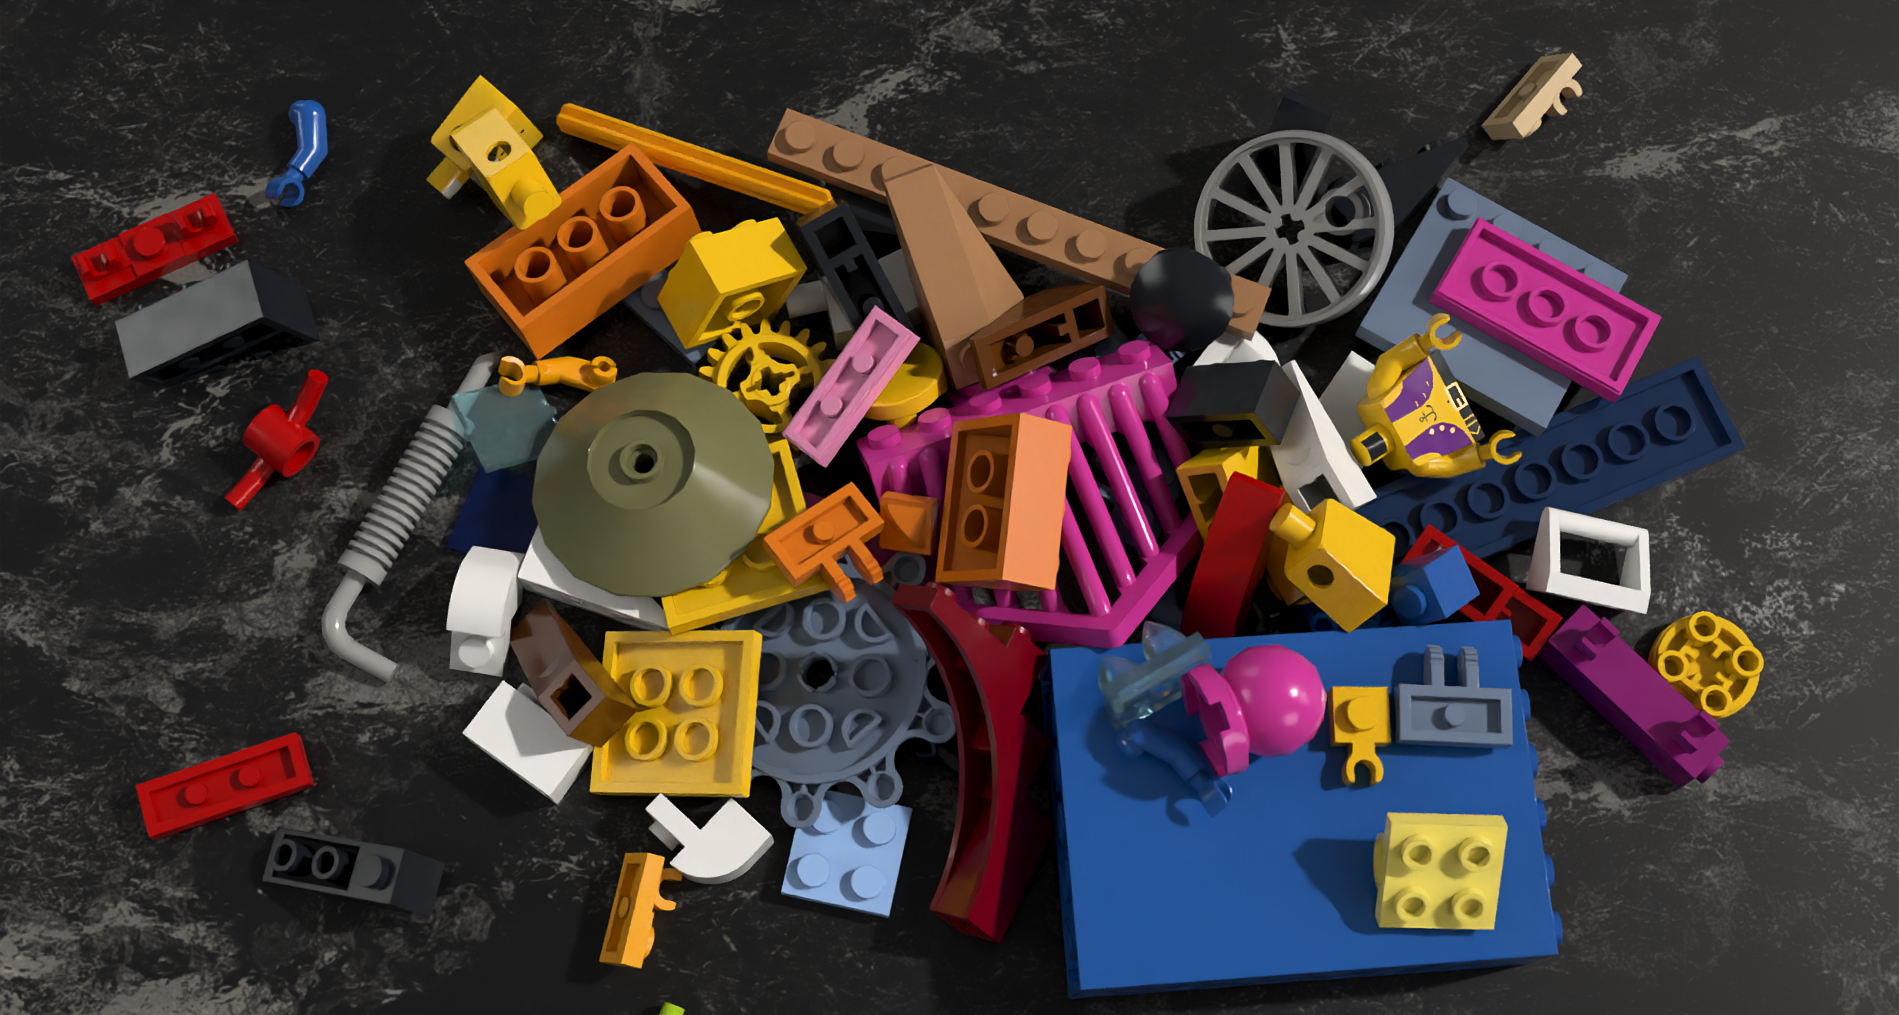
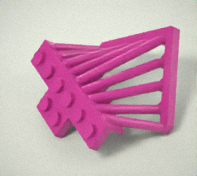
(1097, 400)

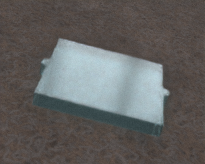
(505, 427)

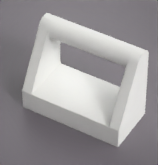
(1545, 574)

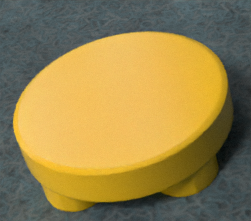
(911, 388)
(1708, 663)

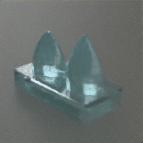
(1142, 689)

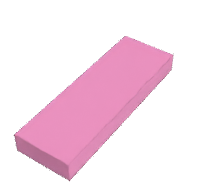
(850, 386)

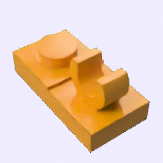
(630, 922)

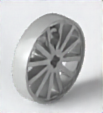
(1300, 207)

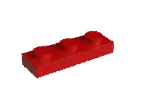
(224, 786)

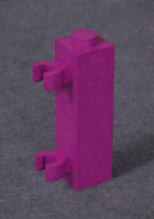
(1635, 698)

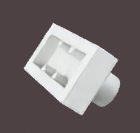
(815, 298)

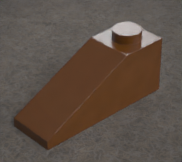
(1041, 331)

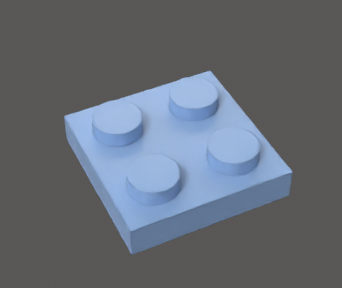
(849, 855)

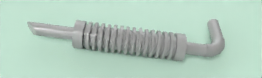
(393, 518)

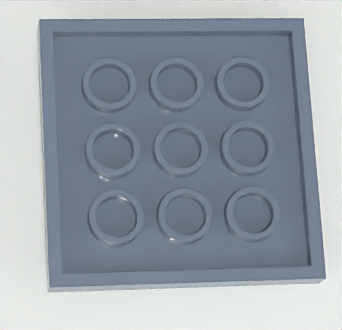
(1481, 364)

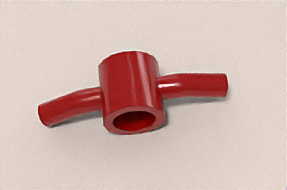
(280, 440)

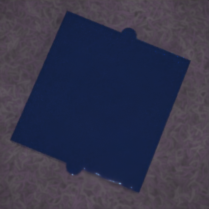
(496, 513)

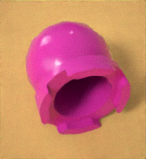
(1259, 704)

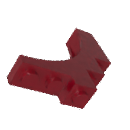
(999, 752)

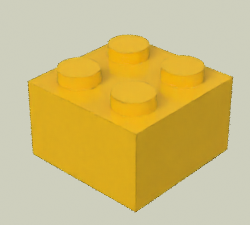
(730, 281)

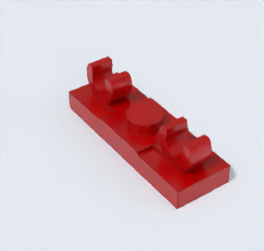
(154, 249)

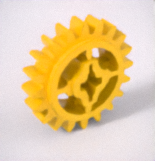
(789, 380)

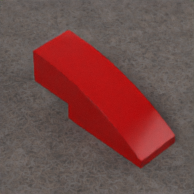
(1232, 559)
(1498, 596)

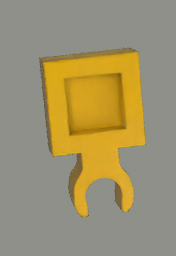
(1360, 722)

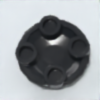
(1181, 300)

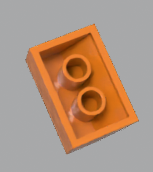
(1004, 503)

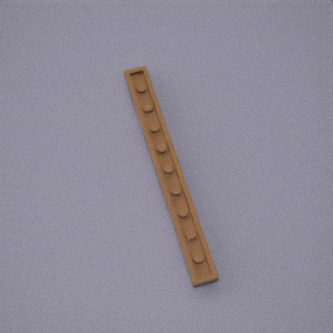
(999, 214)

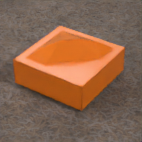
(909, 523)

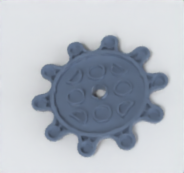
(864, 710)

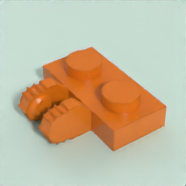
(823, 536)

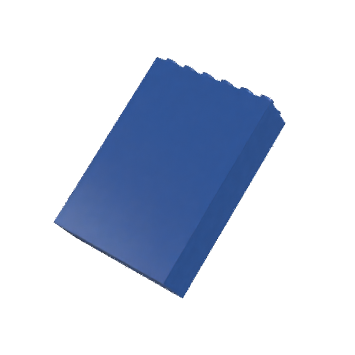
(1286, 869)

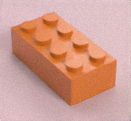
(588, 253)

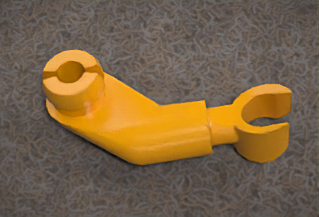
(561, 370)

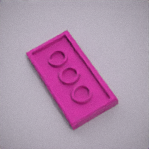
(1546, 310)

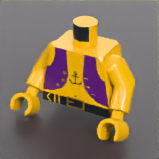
(1419, 413)

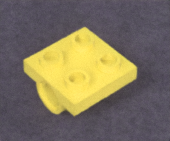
(1439, 870)

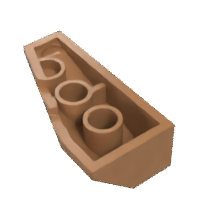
(950, 268)

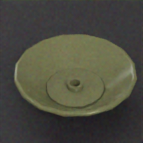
(660, 526)

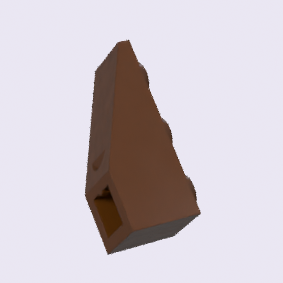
(569, 677)

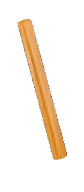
(693, 159)

